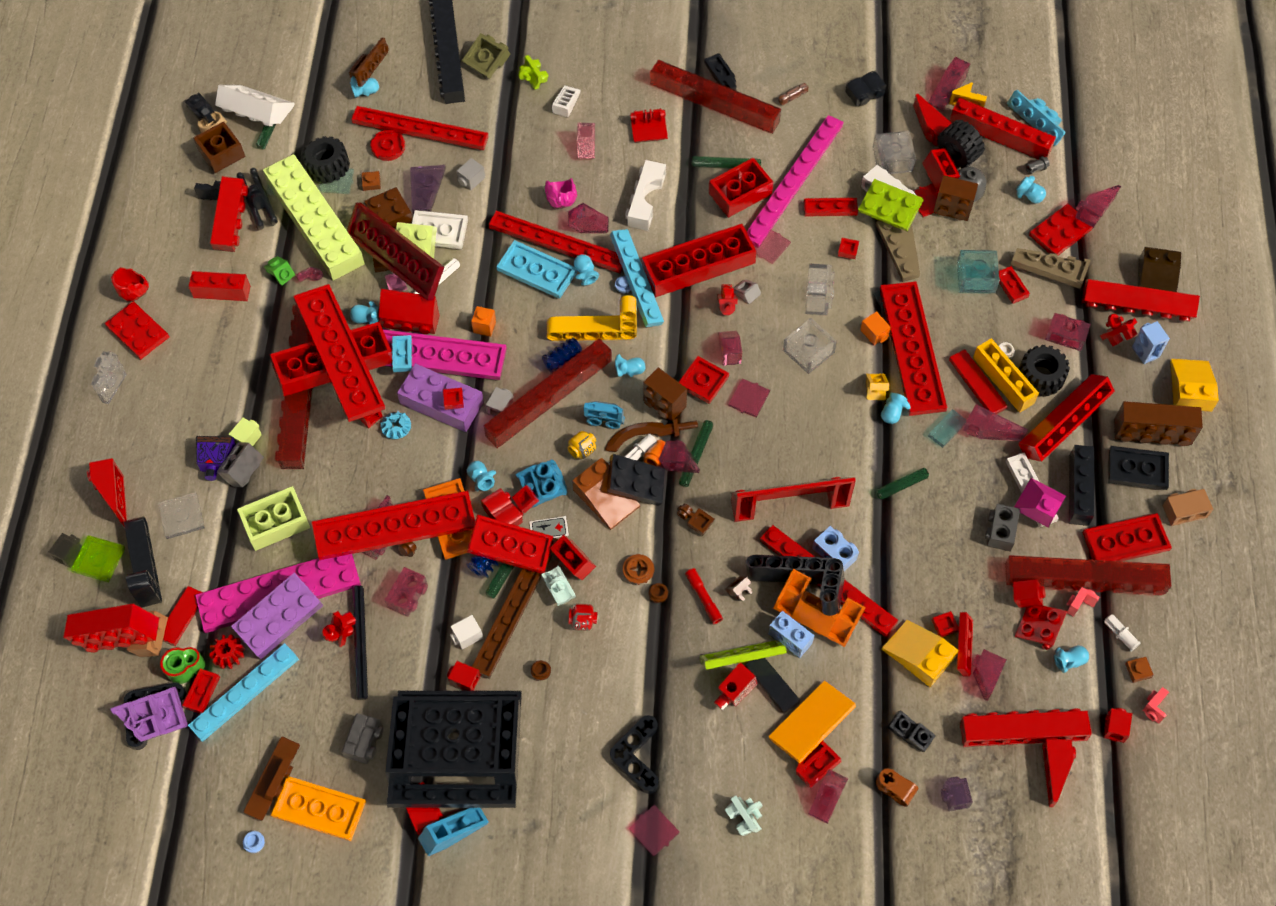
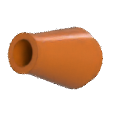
(653, 454)

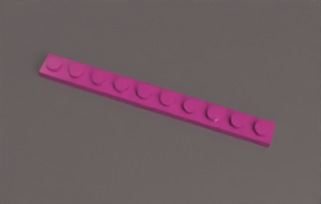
(794, 180)

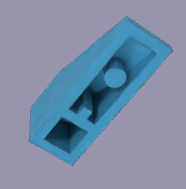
(452, 829)

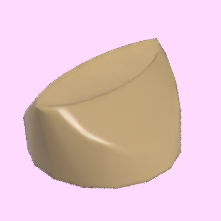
(203, 124)

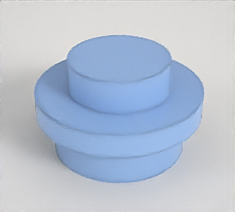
(622, 285)
(253, 842)

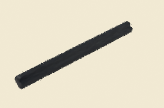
(360, 643)

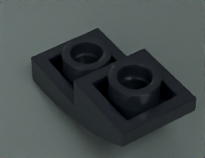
(206, 191)
(910, 731)

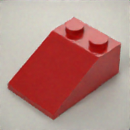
(110, 484)

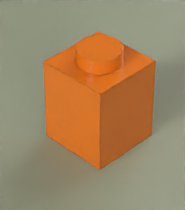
(483, 321)
(875, 328)

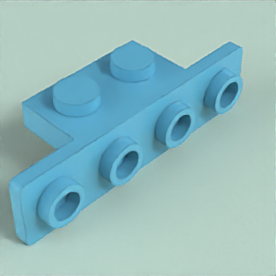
(1037, 114)

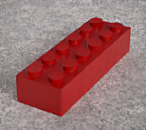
(699, 260)
(302, 368)

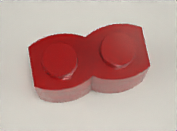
(499, 507)

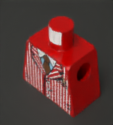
(740, 679)

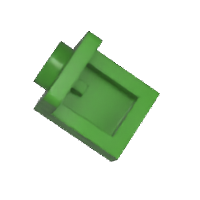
(280, 269)

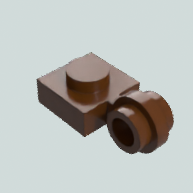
(699, 521)

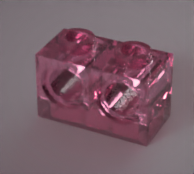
(401, 590)

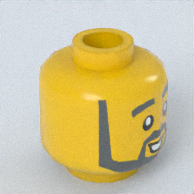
(582, 445)

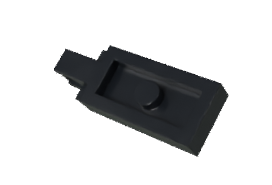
(720, 71)
(200, 107)

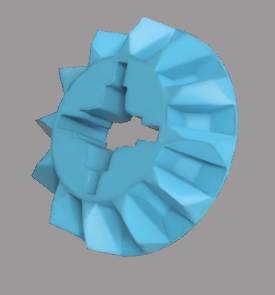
(396, 432)

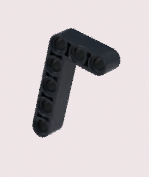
(823, 571)
(144, 580)

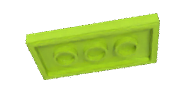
(742, 654)

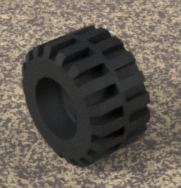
(961, 143)
(325, 159)
(1047, 358)

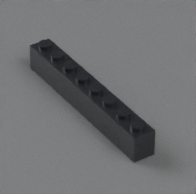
(447, 51)

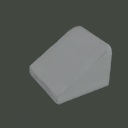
(747, 291)

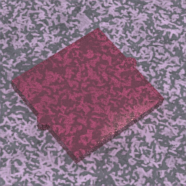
(772, 246)
(749, 398)
(654, 830)

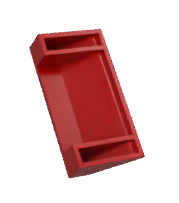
(838, 491)

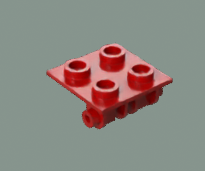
(649, 125)
(1041, 625)

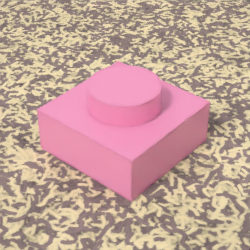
(395, 283)

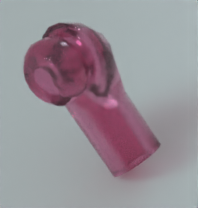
(309, 273)

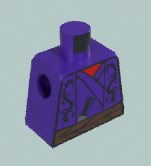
(211, 453)

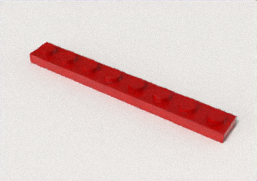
(420, 128)
(555, 240)
(873, 614)

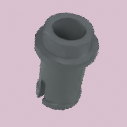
(1041, 163)

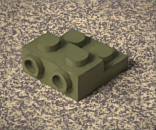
(486, 55)

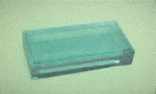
(947, 428)

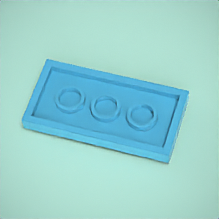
(536, 269)

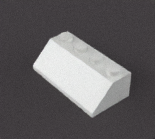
(252, 103)

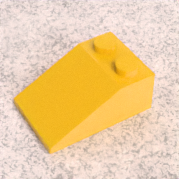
(1193, 384)
(920, 652)

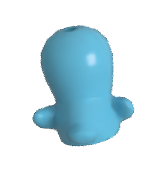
(369, 87)
(1031, 190)
(586, 269)
(363, 314)
(630, 367)
(893, 408)
(478, 473)
(1072, 658)

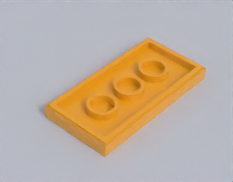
(812, 721)
(318, 808)

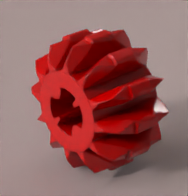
(225, 644)

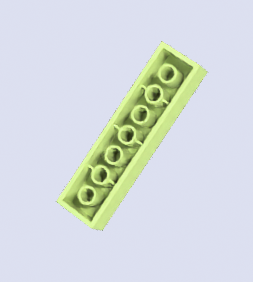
(313, 217)

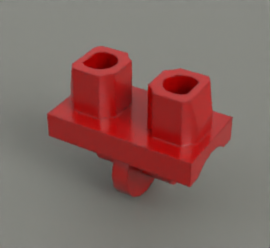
(727, 299)
(1113, 333)
(339, 628)

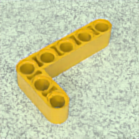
(595, 327)

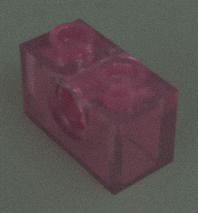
(1073, 338)

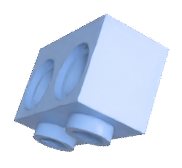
(1150, 342)
(840, 546)
(791, 634)

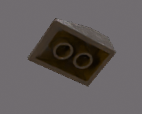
(1159, 269)

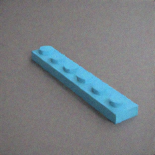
(636, 278)
(243, 692)

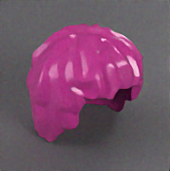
(561, 193)

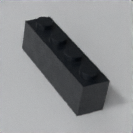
(1081, 485)

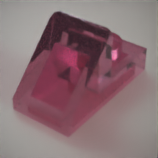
(586, 140)

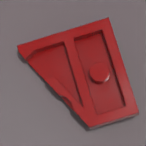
(817, 764)

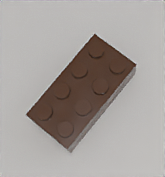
(1158, 423)

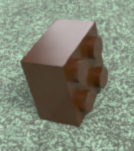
(219, 147)
(955, 198)
(390, 207)
(664, 394)

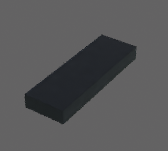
(773, 684)

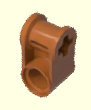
(898, 787)

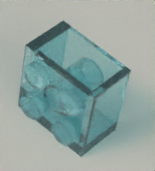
(978, 271)

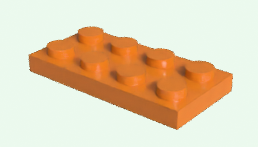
(456, 543)

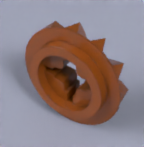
(631, 564)

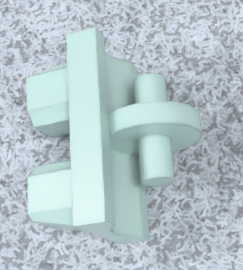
(558, 586)
(749, 823)

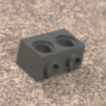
(1006, 528)

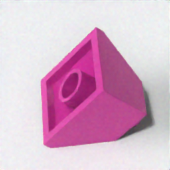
(1039, 502)

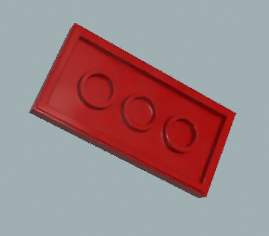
(1127, 539)
(510, 544)

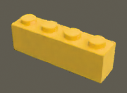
(1005, 375)

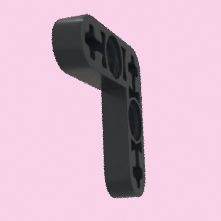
(140, 693)
(629, 757)

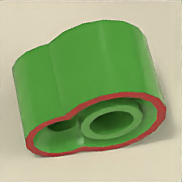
(181, 664)

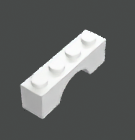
(651, 178)

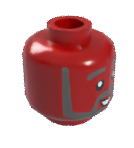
(582, 617)

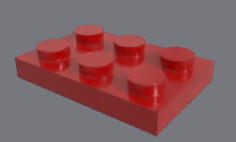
(1060, 230)
(137, 330)

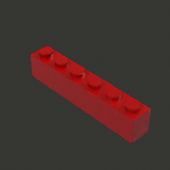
(1004, 129)
(1140, 299)
(1066, 417)
(1024, 728)

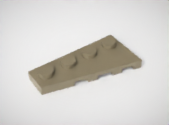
(901, 249)
(1064, 270)

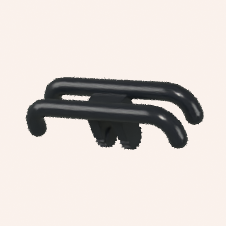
(258, 199)

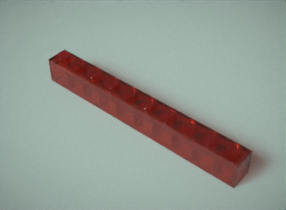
(295, 409)

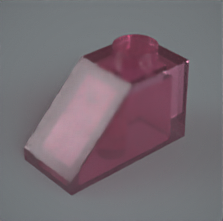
(587, 220)
(730, 347)
(677, 457)
(987, 671)
(828, 796)

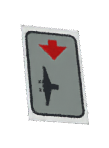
(554, 526)

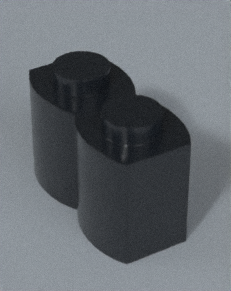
(865, 88)

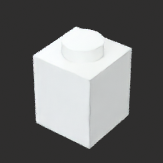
(466, 632)

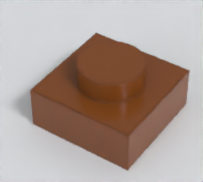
(371, 181)
(1139, 669)

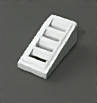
(563, 110)

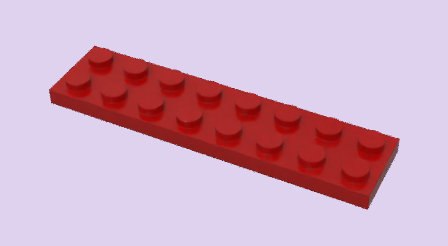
(913, 348)
(339, 353)
(393, 525)

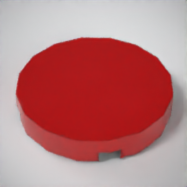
(387, 145)

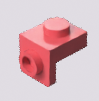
(1084, 595)
(1151, 709)

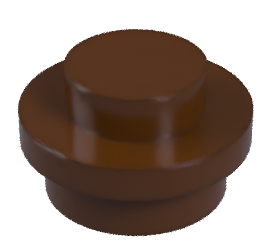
(407, 549)
(658, 593)
(540, 670)

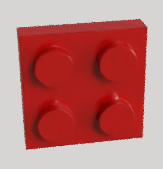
(704, 379)

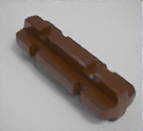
(793, 93)

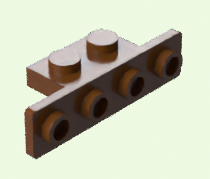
(369, 62)
(271, 779)

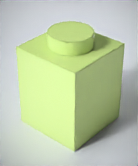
(246, 432)

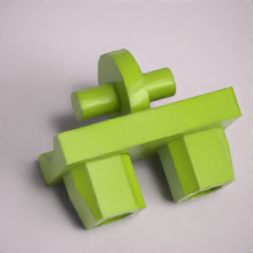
(531, 72)

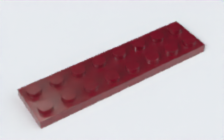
(395, 251)

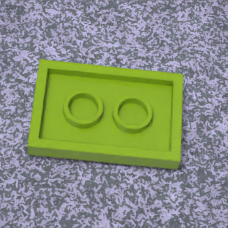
(890, 205)

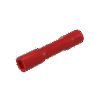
(710, 607)

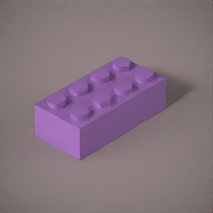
(424, 394)
(277, 616)

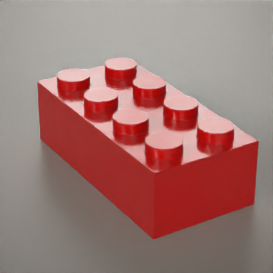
(111, 627)

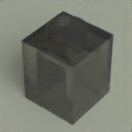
(66, 549)

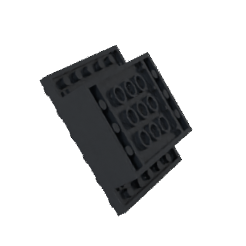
(485, 748)

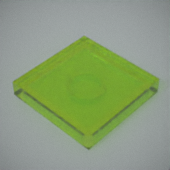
(98, 558)

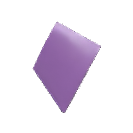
(153, 714)

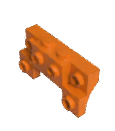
(807, 611)

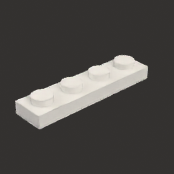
(1022, 472)

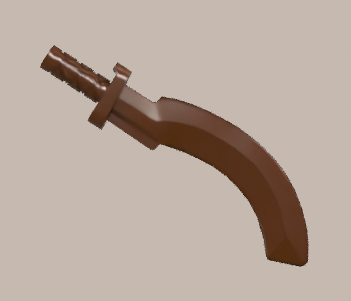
(648, 428)

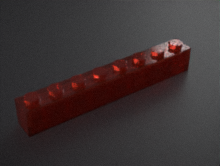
(715, 96)
(547, 393)
(1090, 574)

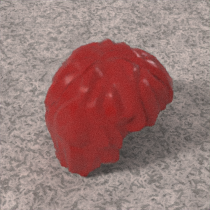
(129, 284)

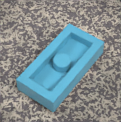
(402, 353)

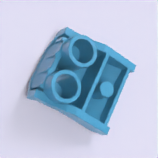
(603, 411)
(544, 480)

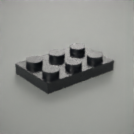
(1138, 468)
(635, 480)

